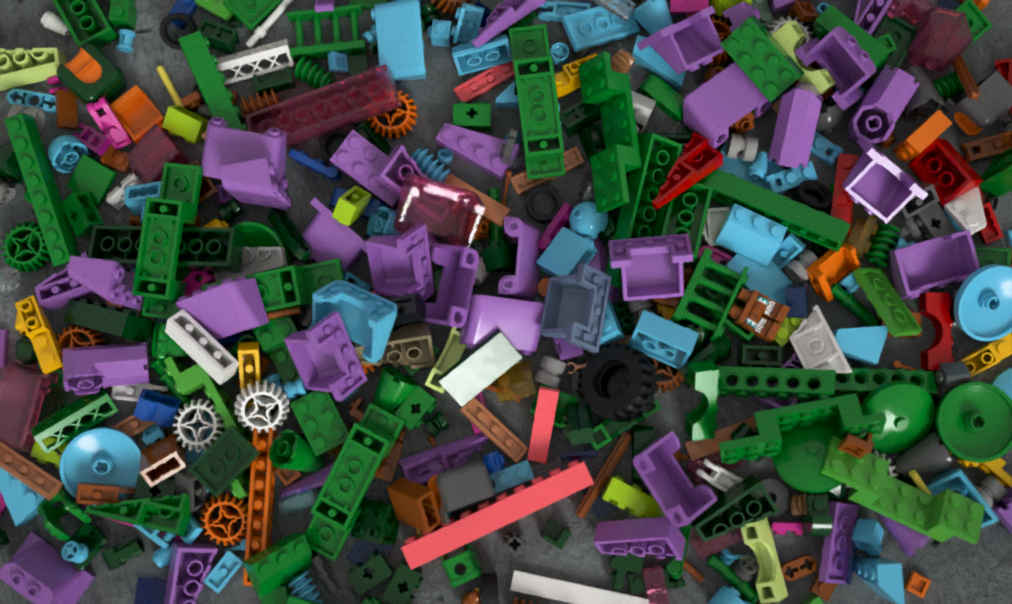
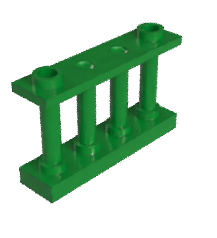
(319, 49)
(690, 295)

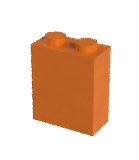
(922, 136)

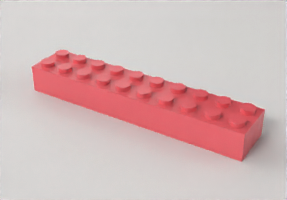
(497, 514)

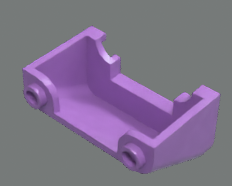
(232, 146)
(525, 282)
(514, 318)

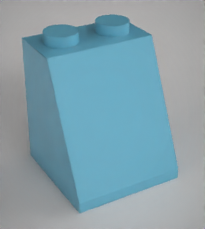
(862, 344)

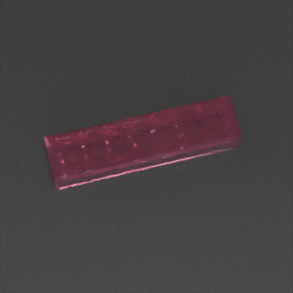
(330, 106)

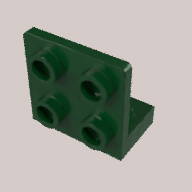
(376, 523)

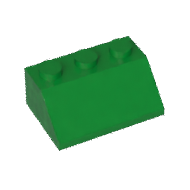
(278, 563)

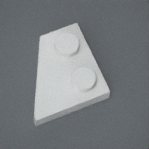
(968, 211)

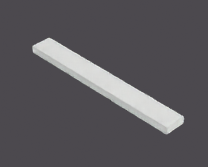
(569, 591)

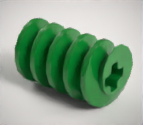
(311, 74)
(949, 85)
(881, 244)

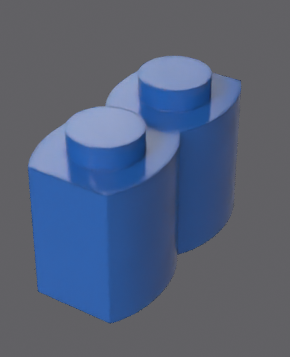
(156, 408)

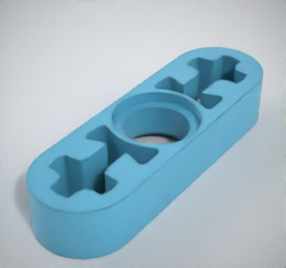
(28, 96)

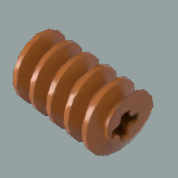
(259, 102)

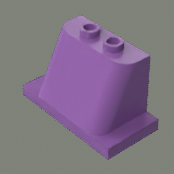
(687, 42)
(845, 62)
(880, 183)
(333, 240)
(401, 263)
(651, 265)
(326, 357)
(44, 575)

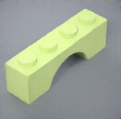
(791, 38)
(450, 356)
(770, 579)

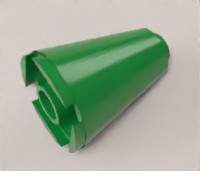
(393, 389)
(294, 453)

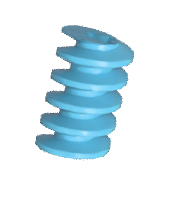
(430, 167)
(303, 588)

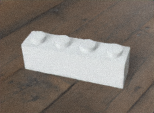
(201, 346)

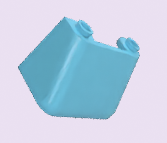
(400, 38)
(364, 315)

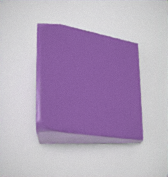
(222, 196)

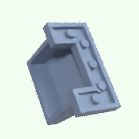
(576, 307)

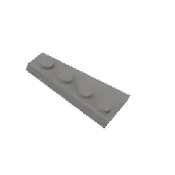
(255, 261)

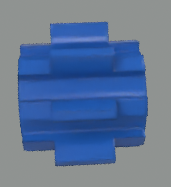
(493, 462)

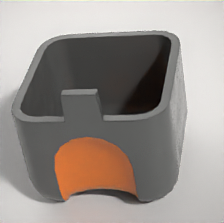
(974, 115)
(460, 487)

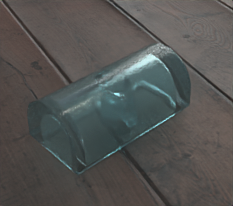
(298, 501)

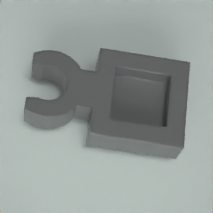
(506, 150)

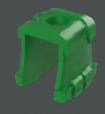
(163, 345)
(52, 515)
(469, 559)

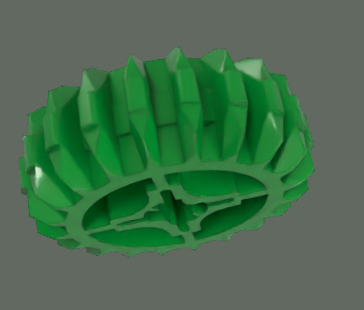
(18, 257)

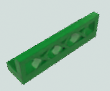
(68, 416)

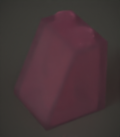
(940, 39)
(152, 152)

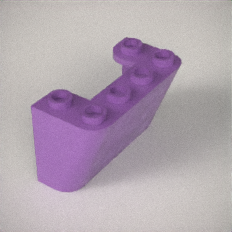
(722, 103)
(254, 184)
(933, 263)
(106, 280)
(455, 284)
(226, 307)
(669, 483)

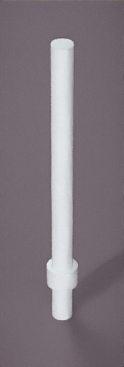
(261, 30)

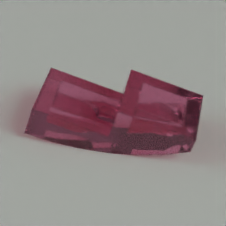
(655, 585)

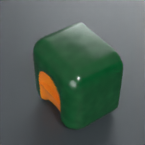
(92, 76)

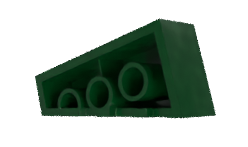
(108, 320)
(735, 508)

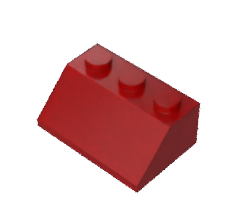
(946, 170)

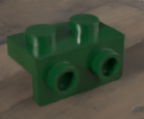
(91, 536)

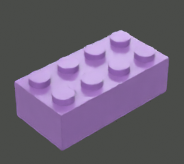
(360, 162)

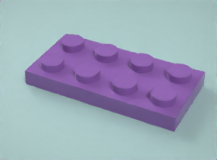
(838, 543)

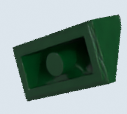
(370, 135)
(592, 140)

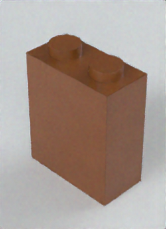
(162, 459)
(414, 504)

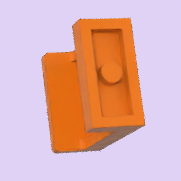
(137, 113)
(832, 268)

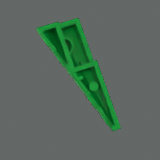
(163, 514)

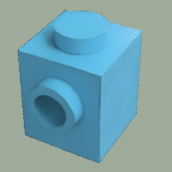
(440, 33)
(867, 535)

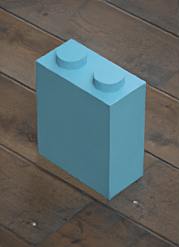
(566, 253)

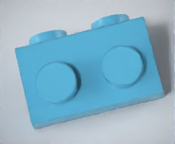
(468, 24)

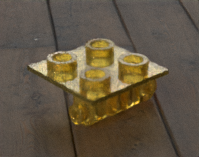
(515, 383)

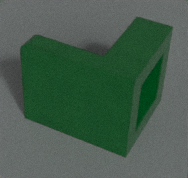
(556, 534)

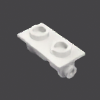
(117, 195)

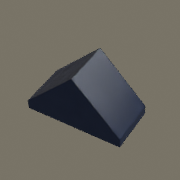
(797, 299)

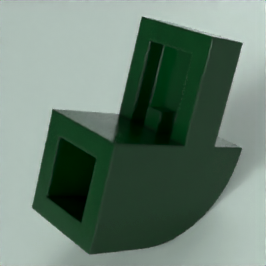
(818, 520)
(621, 564)

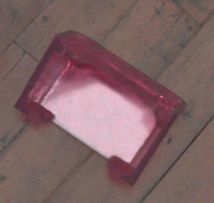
(443, 207)
(20, 402)

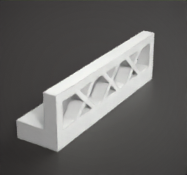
(252, 55)

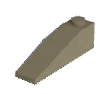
(405, 347)

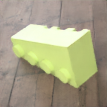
(26, 67)

